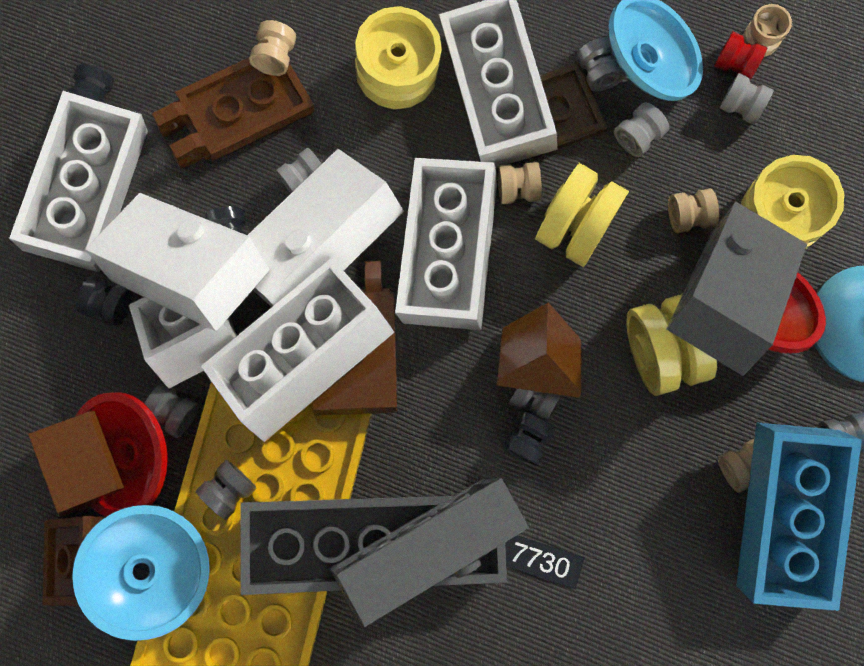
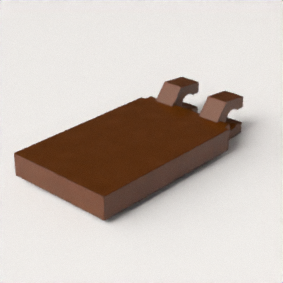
(231, 111)
(373, 381)

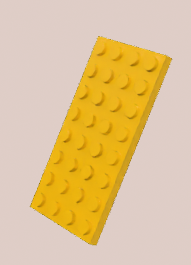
(299, 462)

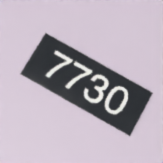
(543, 561)

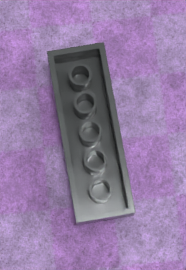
(296, 542)

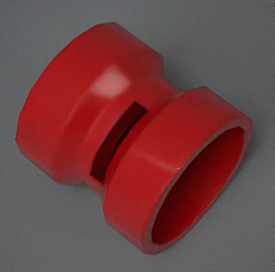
(740, 56)

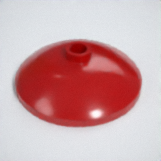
(801, 321)
(135, 446)

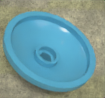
(655, 49)
(844, 330)
(147, 606)

